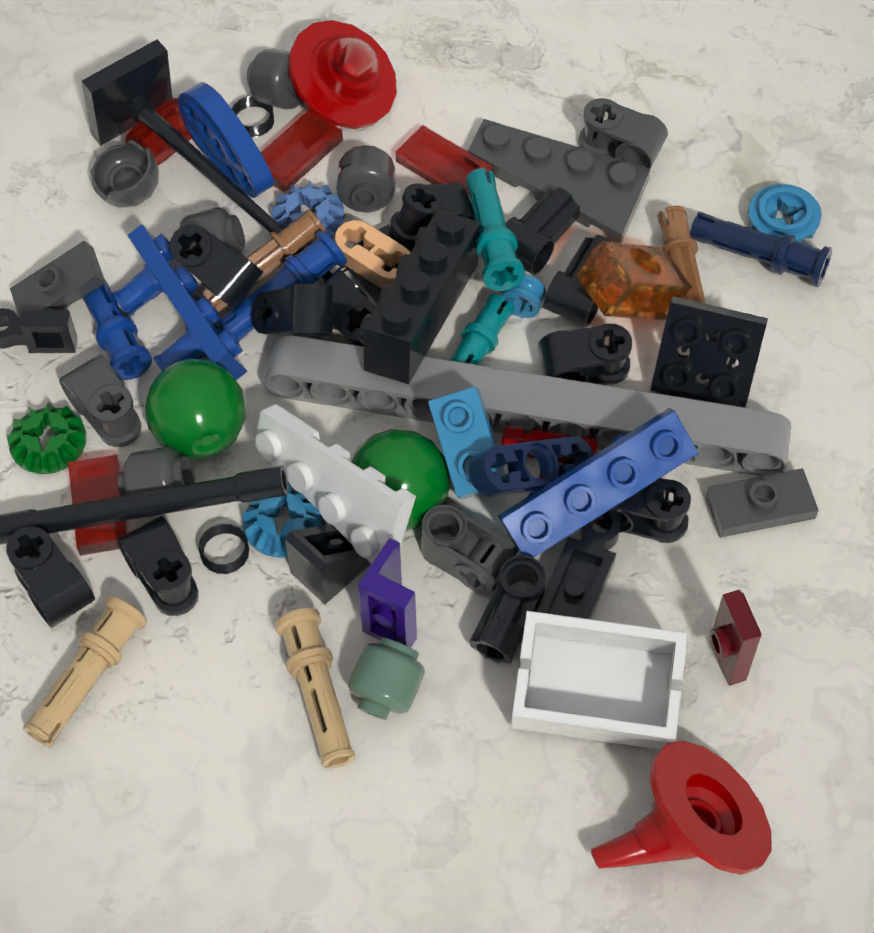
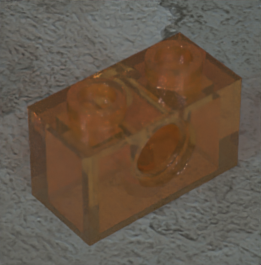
(632, 280)

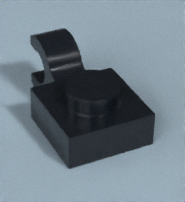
(39, 330)

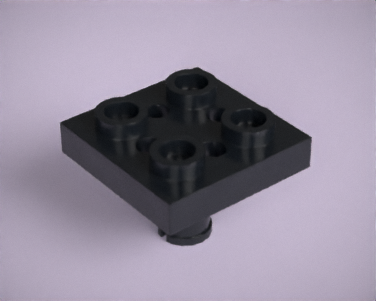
(712, 337)

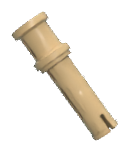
(97, 651)
(310, 665)

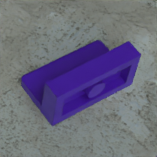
(385, 604)

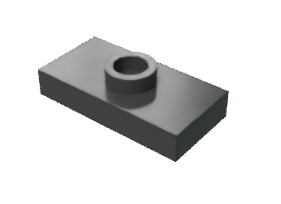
(60, 281)
(762, 502)

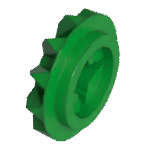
(62, 448)

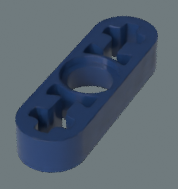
(514, 456)

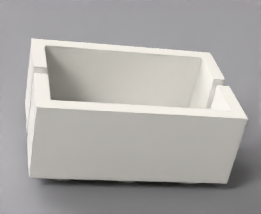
(599, 680)

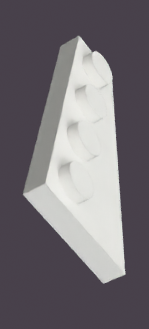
(342, 492)

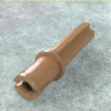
(681, 248)
(274, 251)

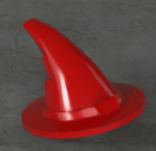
(342, 74)
(697, 812)

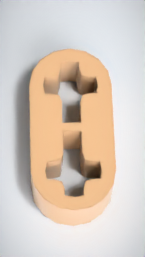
(376, 253)

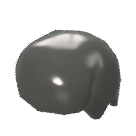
(125, 175)

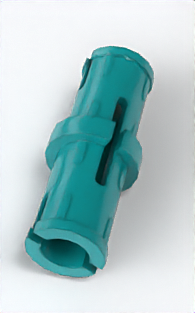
(481, 335)

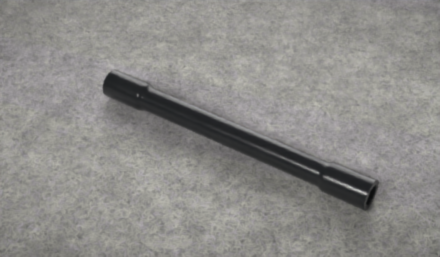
(242, 487)

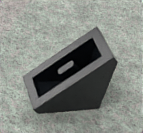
(323, 560)

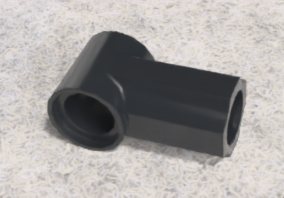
(543, 228)
(567, 294)
(505, 614)

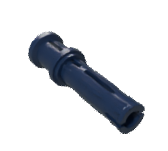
(780, 253)

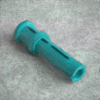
(496, 242)

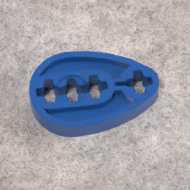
(224, 139)

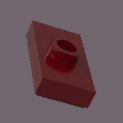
(735, 636)

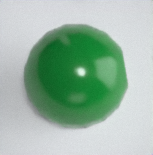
(195, 408)
(408, 463)

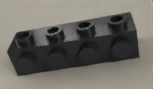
(420, 297)

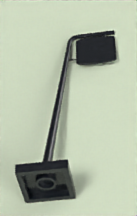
(130, 94)

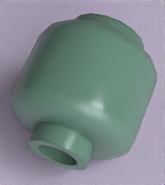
(386, 678)

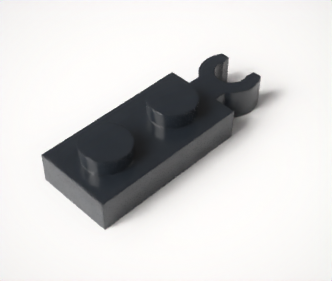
(581, 573)

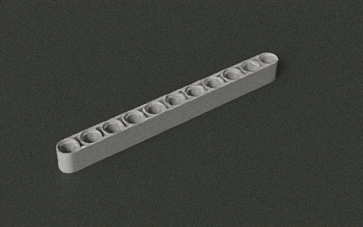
(335, 376)

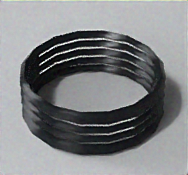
(261, 129)
(223, 529)

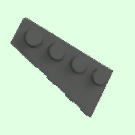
(600, 184)

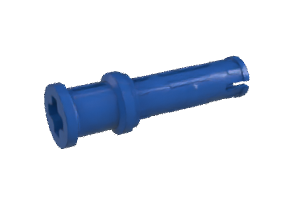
(299, 269)
(117, 334)

